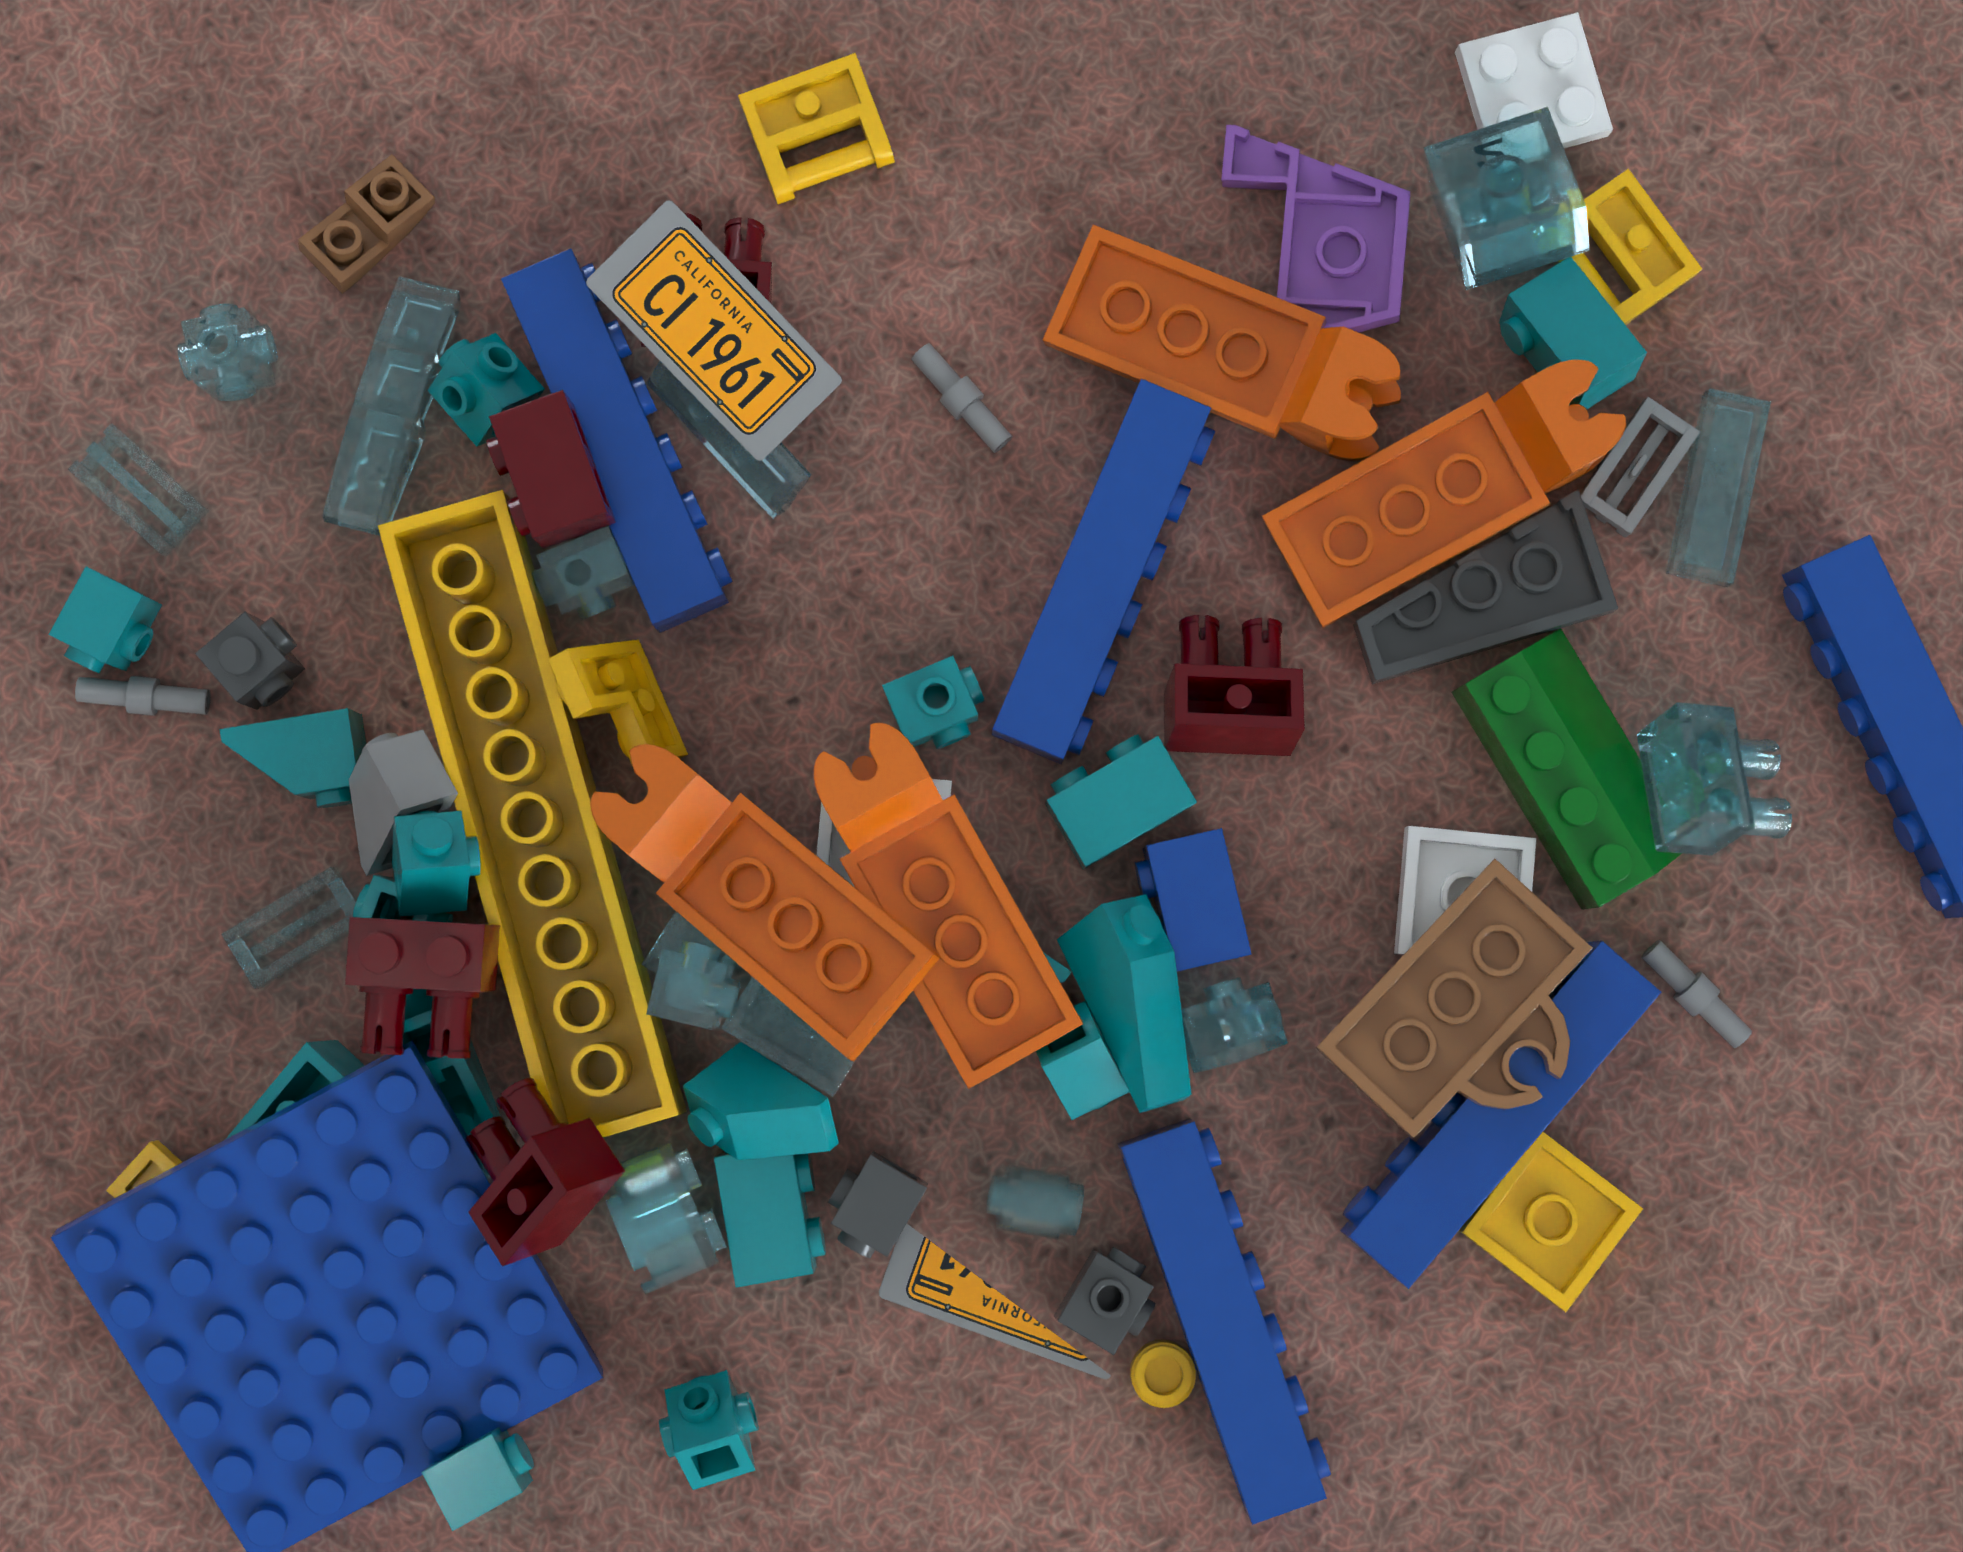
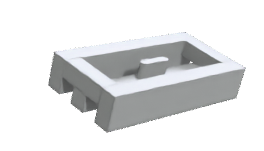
(1606, 510)

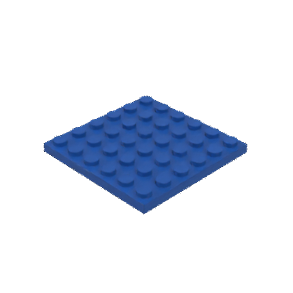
(326, 1303)

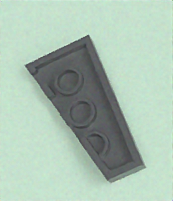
(1505, 592)

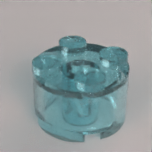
(661, 1219)

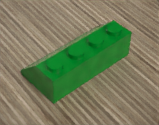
(1567, 768)

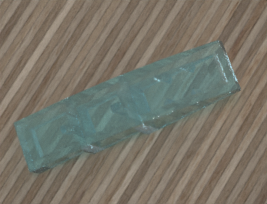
(391, 406)

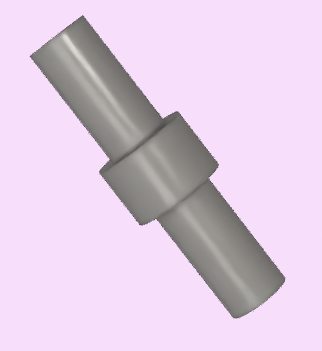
(961, 397)
(142, 695)
(1696, 994)

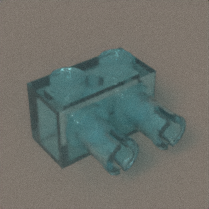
(1699, 782)

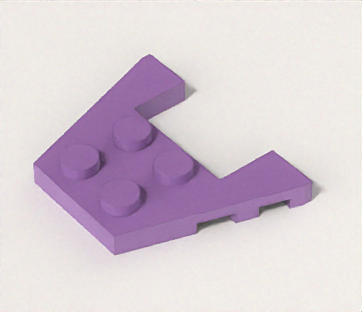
(1339, 231)

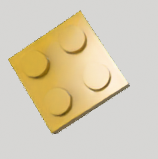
(1552, 1221)

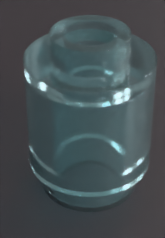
(1035, 1202)

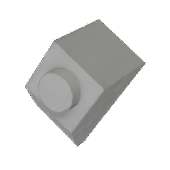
(392, 780)

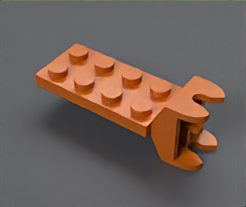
(1223, 346)
(1441, 490)
(930, 873)
(766, 901)

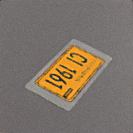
(713, 330)
(941, 1287)

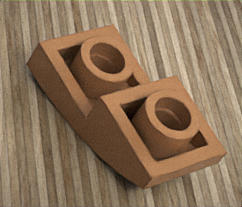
(370, 223)

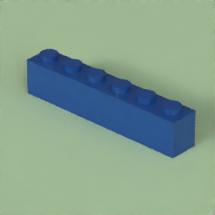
(652, 518)
(1101, 573)
(1891, 704)
(1471, 1146)
(1223, 1321)

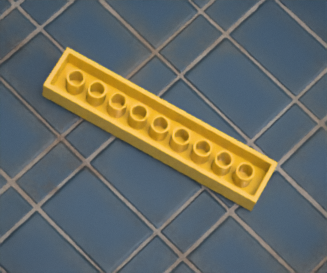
(527, 796)

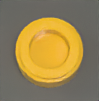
(1162, 1373)

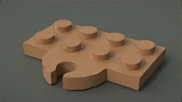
(1463, 1007)

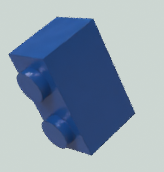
(1195, 898)

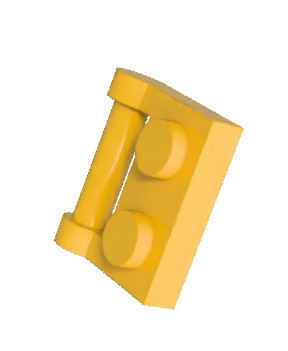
(810, 109)
(1636, 244)

